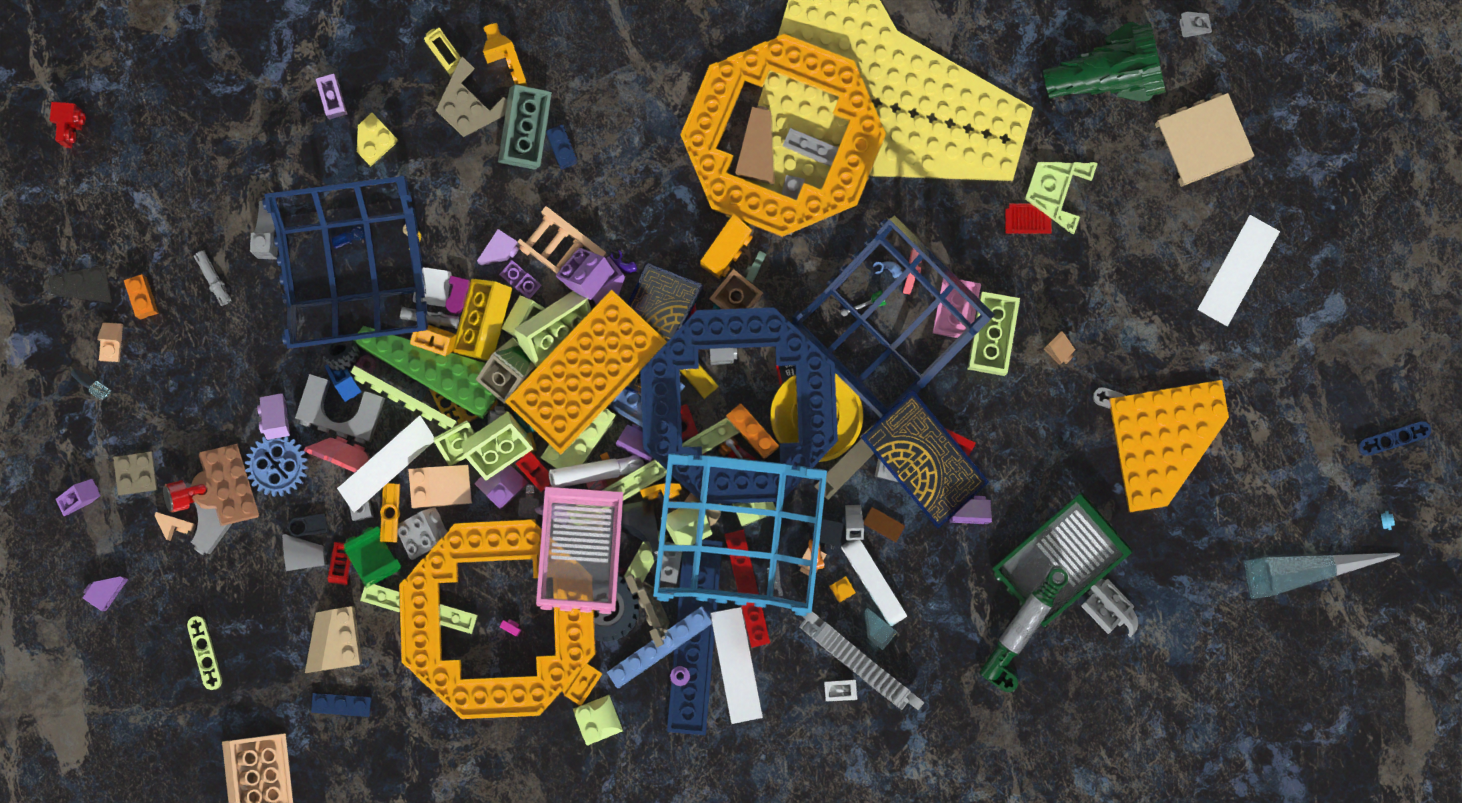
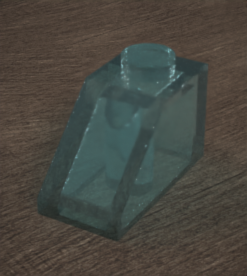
(877, 630)

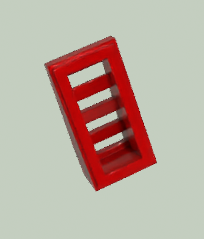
(335, 578)

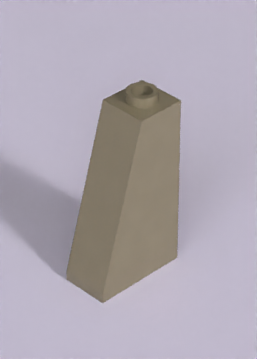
(846, 468)

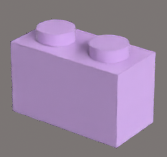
(331, 96)
(274, 416)

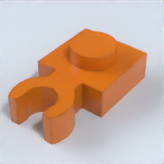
(725, 449)

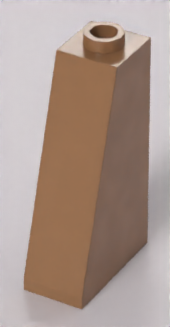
(757, 151)

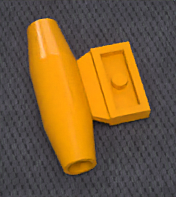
(582, 684)

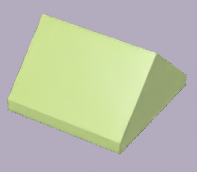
(450, 442)

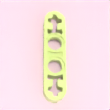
(202, 653)

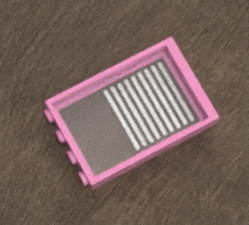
(579, 550)

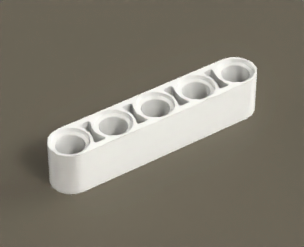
(874, 581)

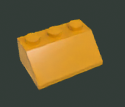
(726, 247)

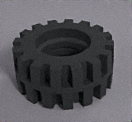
(343, 360)

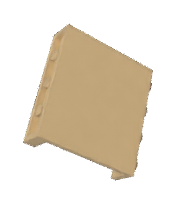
(1205, 138)

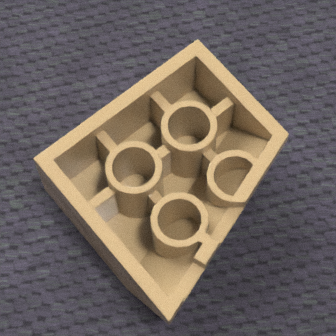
(334, 641)

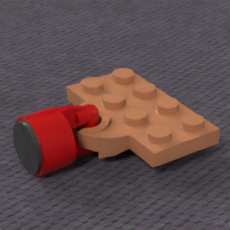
(219, 486)

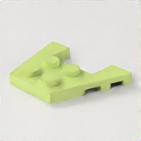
(1050, 187)

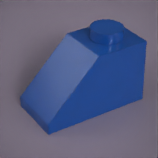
(344, 382)

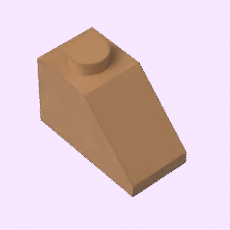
(1060, 349)

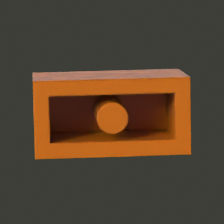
(141, 296)

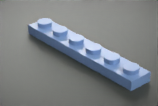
(650, 654)

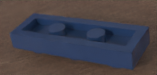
(341, 705)

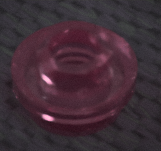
(360, 364)

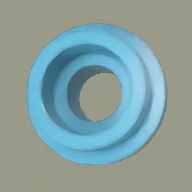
(1387, 520)

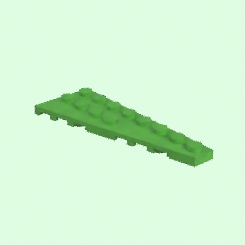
(447, 375)

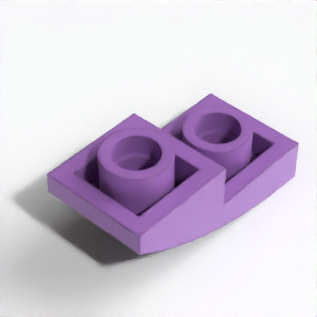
(520, 279)

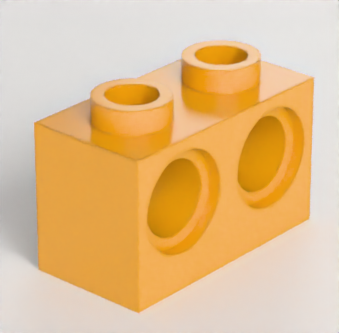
(434, 340)

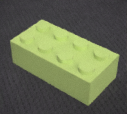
(993, 343)
(583, 446)

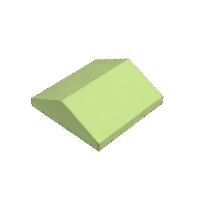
(683, 526)

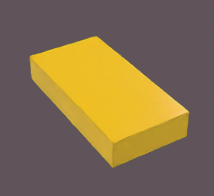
(700, 381)

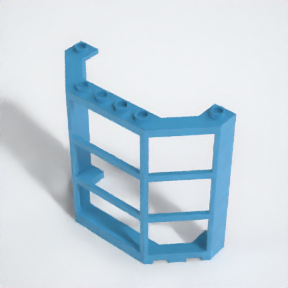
(783, 469)

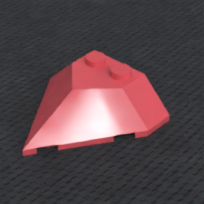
(339, 453)

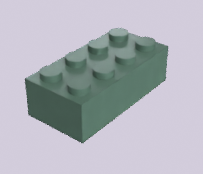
(524, 127)

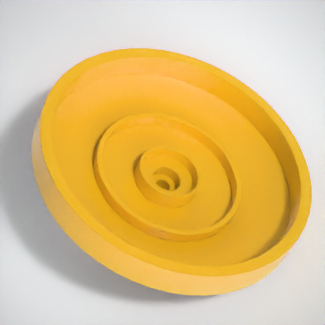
(849, 416)

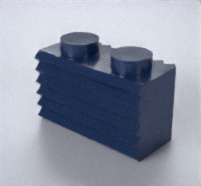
(562, 147)

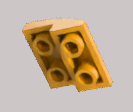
(652, 491)

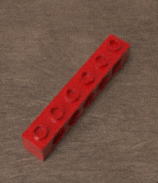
(746, 583)

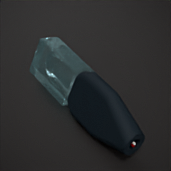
(95, 387)

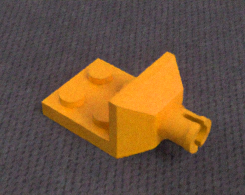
(501, 47)

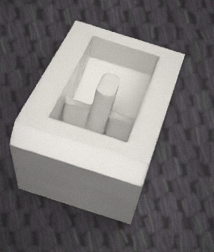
(840, 690)

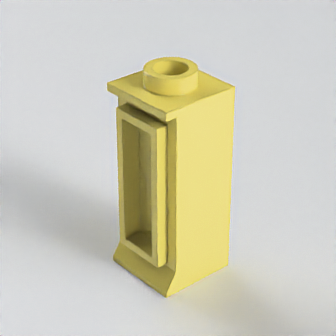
(431, 36)

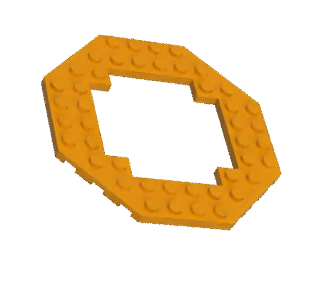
(812, 67)
(423, 629)

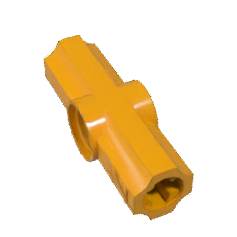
(389, 526)

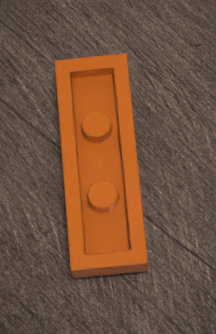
(752, 431)

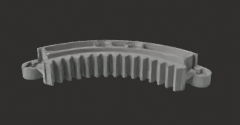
(859, 662)

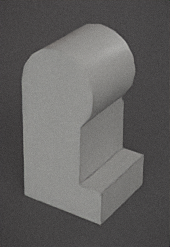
(854, 522)

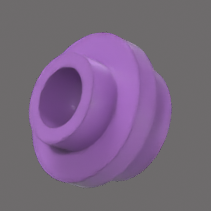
(686, 676)

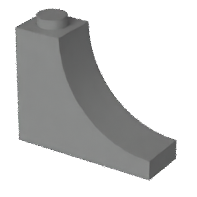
(262, 238)
(208, 529)

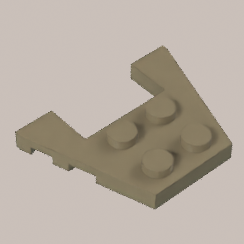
(462, 108)
(655, 612)

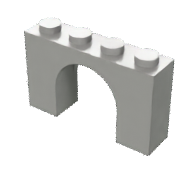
(312, 412)

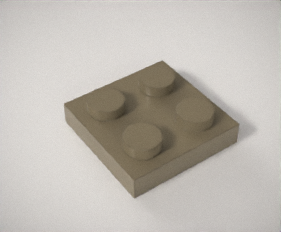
(135, 473)

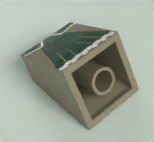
(506, 370)

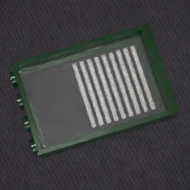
(1071, 538)

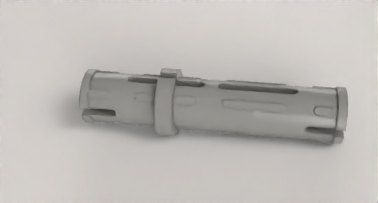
(214, 281)
(438, 319)

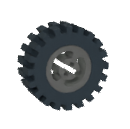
(625, 619)

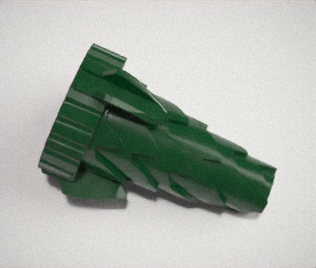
(1123, 66)

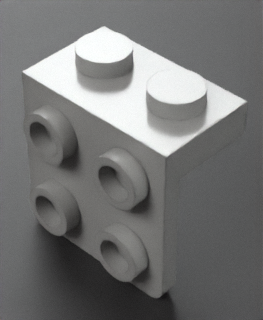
(421, 532)

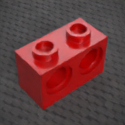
(534, 471)

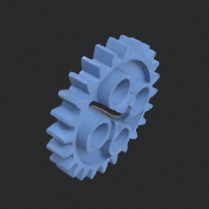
(263, 476)

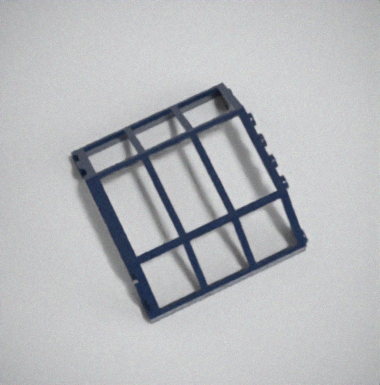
(286, 279)
(922, 379)

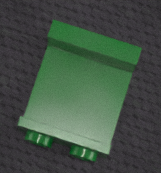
(371, 557)

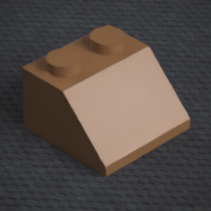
(736, 293)

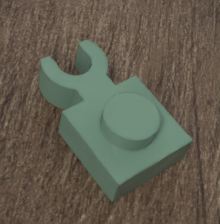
(751, 272)

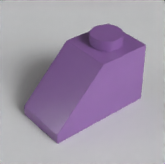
(78, 497)
(103, 592)

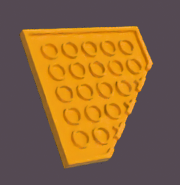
(1164, 437)

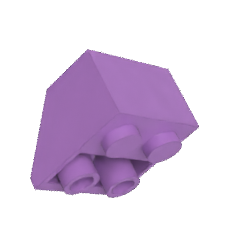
(585, 273)

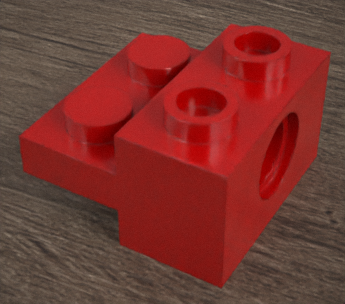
(67, 119)

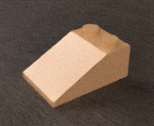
(439, 486)

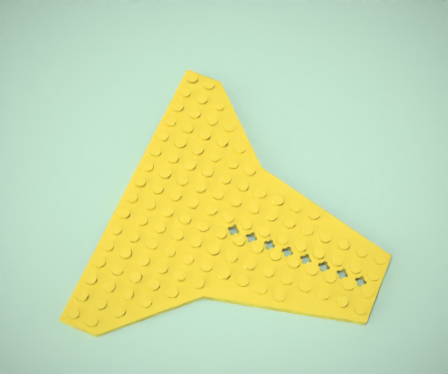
(898, 73)

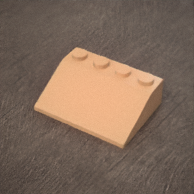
(258, 770)

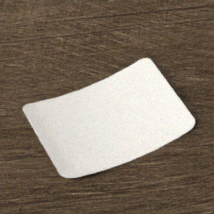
(436, 286)

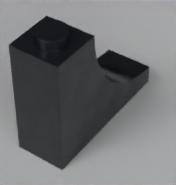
(640, 521)

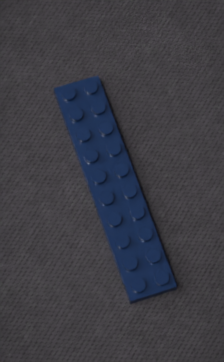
(690, 702)

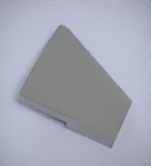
(302, 554)

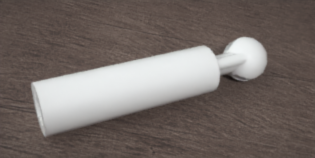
(594, 471)

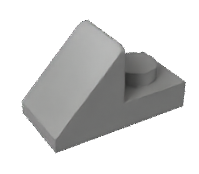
(1195, 24)

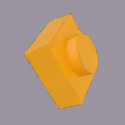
(842, 589)

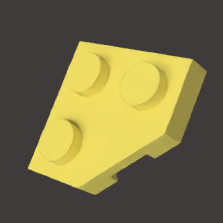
(373, 139)

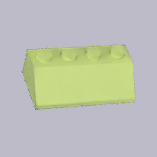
(551, 326)

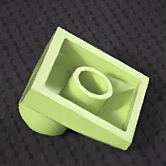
(597, 720)

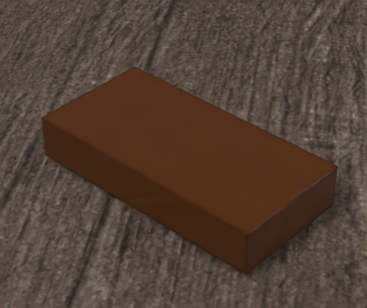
(883, 524)

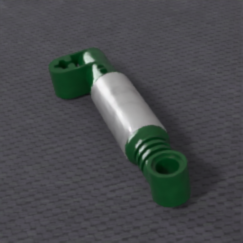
(1021, 630)

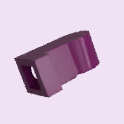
(456, 301)

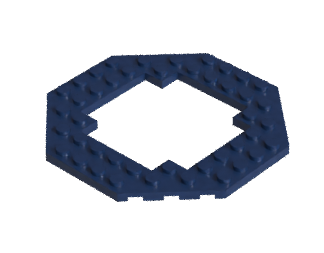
(739, 330)

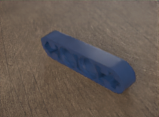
(1394, 438)

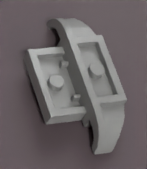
(1110, 607)

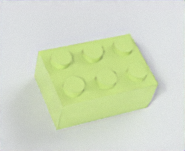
(496, 446)

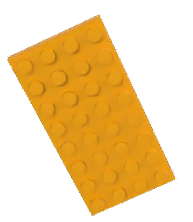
(586, 372)

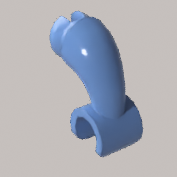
(891, 266)

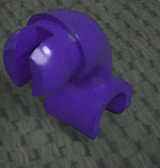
(624, 267)

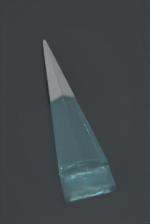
(1280, 574)

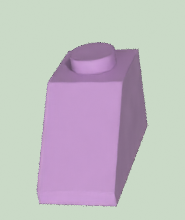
(498, 249)

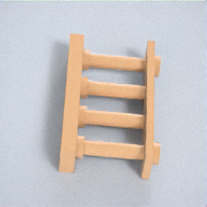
(564, 230)

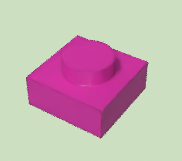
(511, 627)

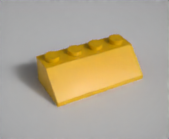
(482, 319)

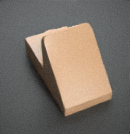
(110, 342)
(168, 525)

